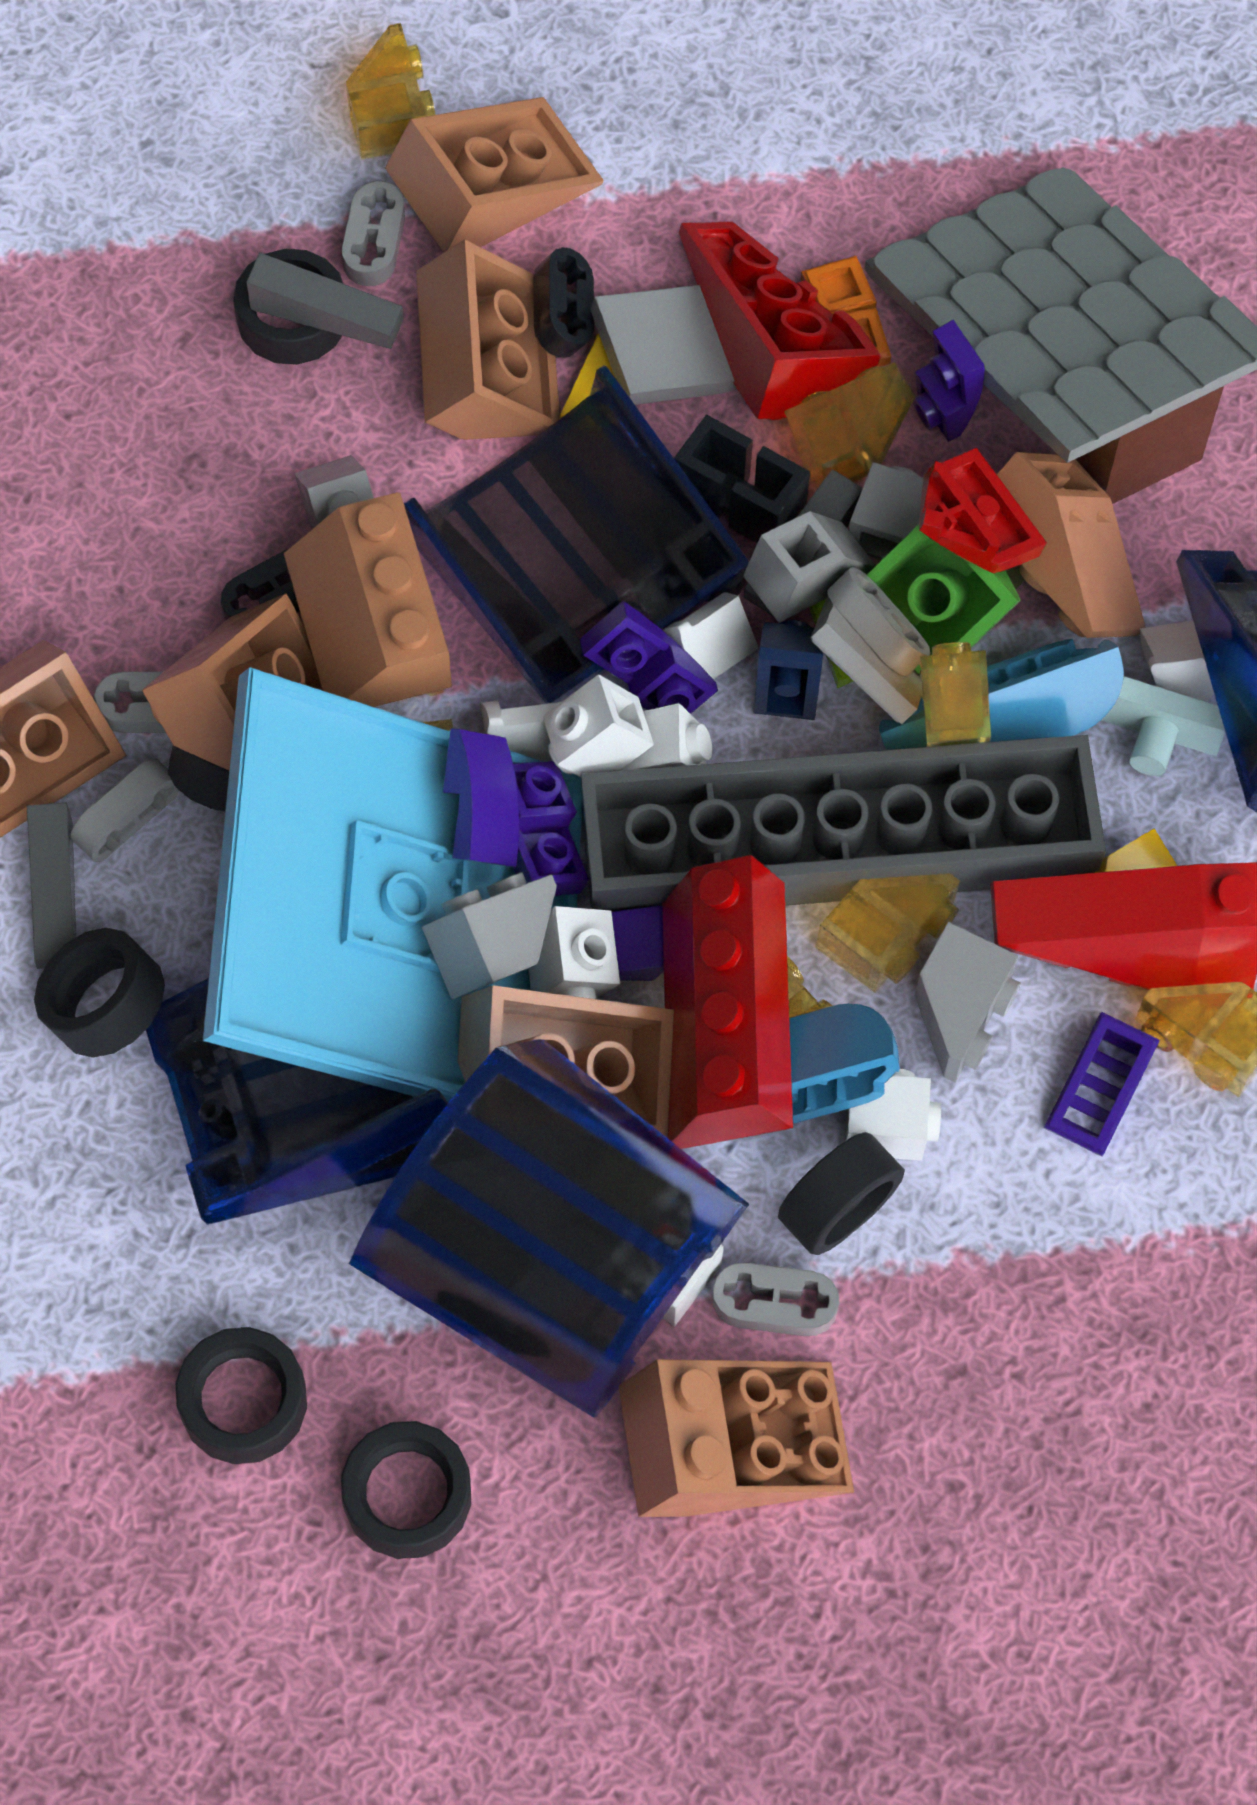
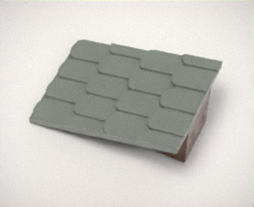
(1079, 326)

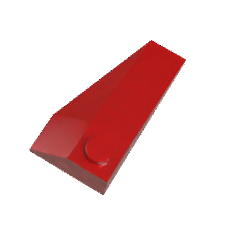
(768, 325)
(1137, 923)

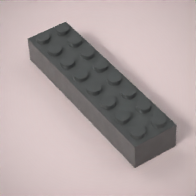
(847, 818)

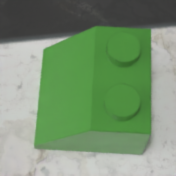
(943, 592)

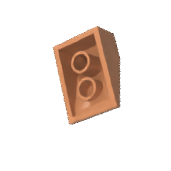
(488, 170)

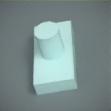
(1163, 721)

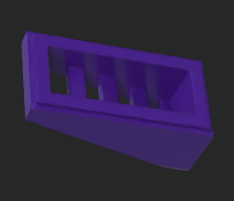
(1124, 1037)

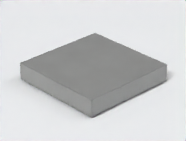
(662, 344)
(848, 650)

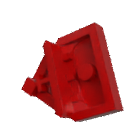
(976, 515)

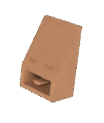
(1084, 552)
(732, 1435)

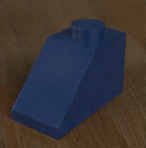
(788, 671)

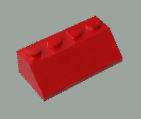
(728, 1003)

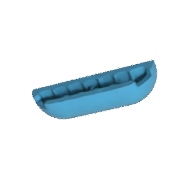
(1037, 695)
(839, 1059)

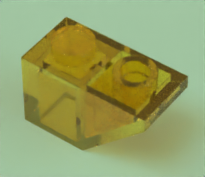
(386, 93)
(851, 423)
(955, 695)
(883, 922)
(1209, 1027)

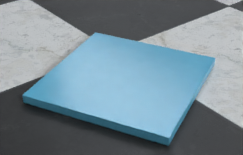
(325, 888)

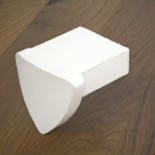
(716, 634)
(1177, 659)
(520, 726)

